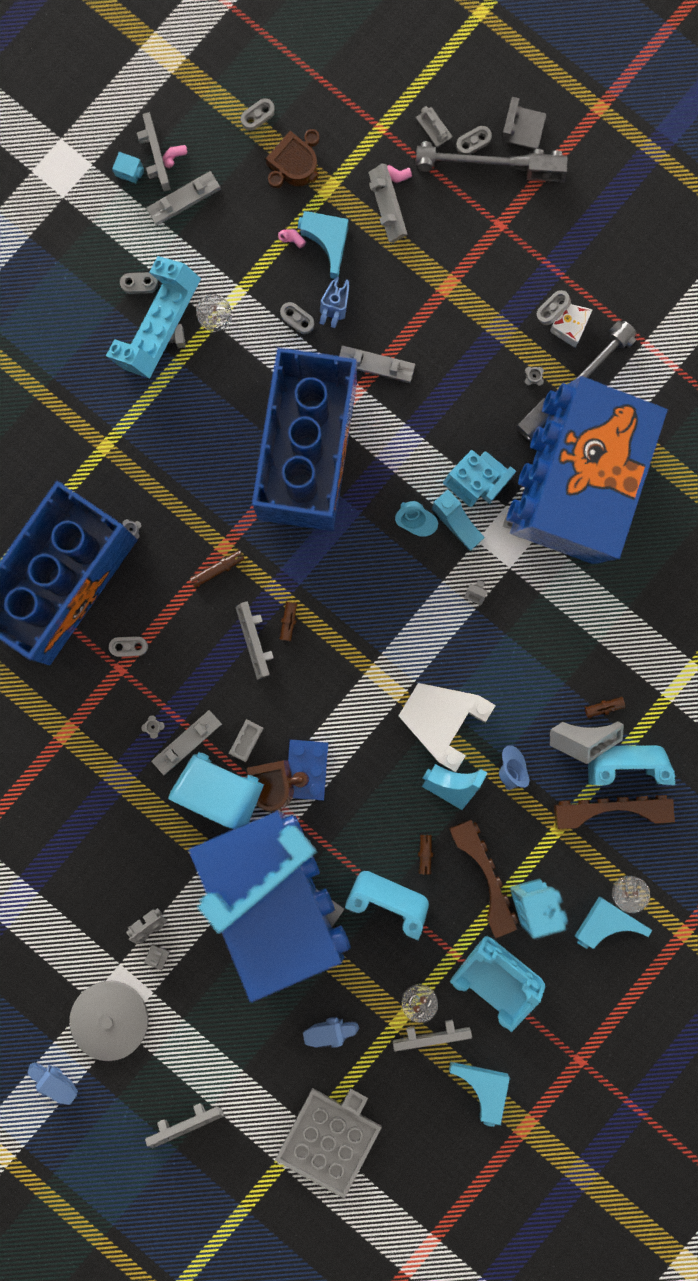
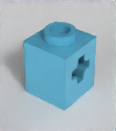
(128, 167)

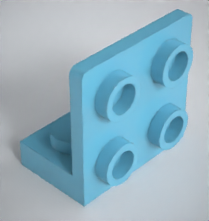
(470, 478)
(502, 479)

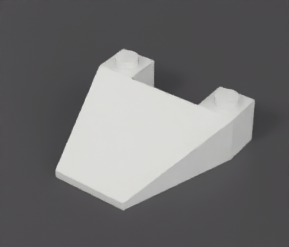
(436, 716)

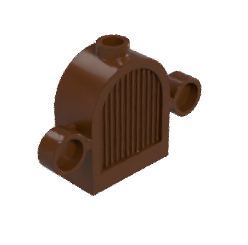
(294, 160)
(278, 784)

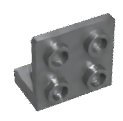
(523, 126)

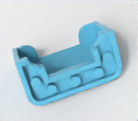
(652, 758)
(216, 792)
(389, 896)
(500, 982)

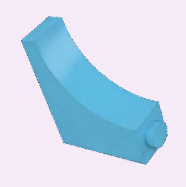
(329, 233)
(451, 513)
(453, 786)
(605, 920)
(490, 1087)

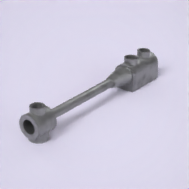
(538, 165)
(621, 335)

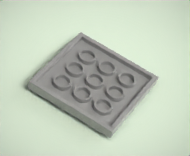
(328, 1143)

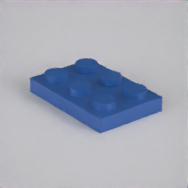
(311, 759)

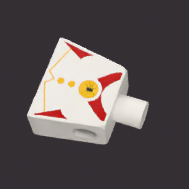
(571, 324)

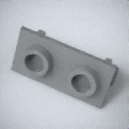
(433, 126)
(154, 921)

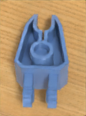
(334, 302)
(331, 1032)
(52, 1083)

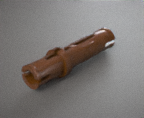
(217, 568)

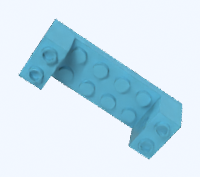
(161, 320)
(538, 908)
(221, 914)

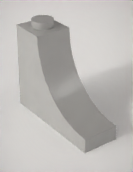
(584, 742)

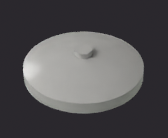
(109, 1020)

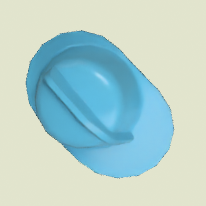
(416, 519)

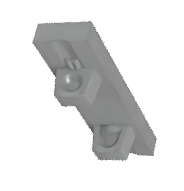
(149, 135)
(183, 198)
(387, 203)
(380, 364)
(251, 637)
(186, 742)
(449, 1035)
(169, 1133)

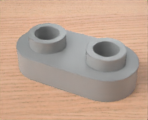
(255, 113)
(472, 141)
(138, 283)
(553, 307)
(297, 318)
(128, 646)

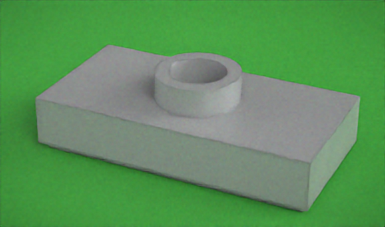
(246, 740)

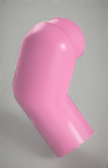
(172, 153)
(398, 176)
(291, 235)

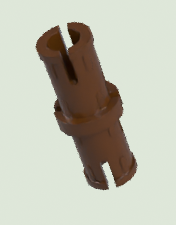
(288, 621)
(604, 707)
(425, 854)

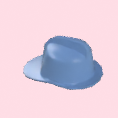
(514, 769)

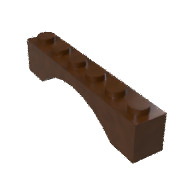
(573, 815)
(498, 916)

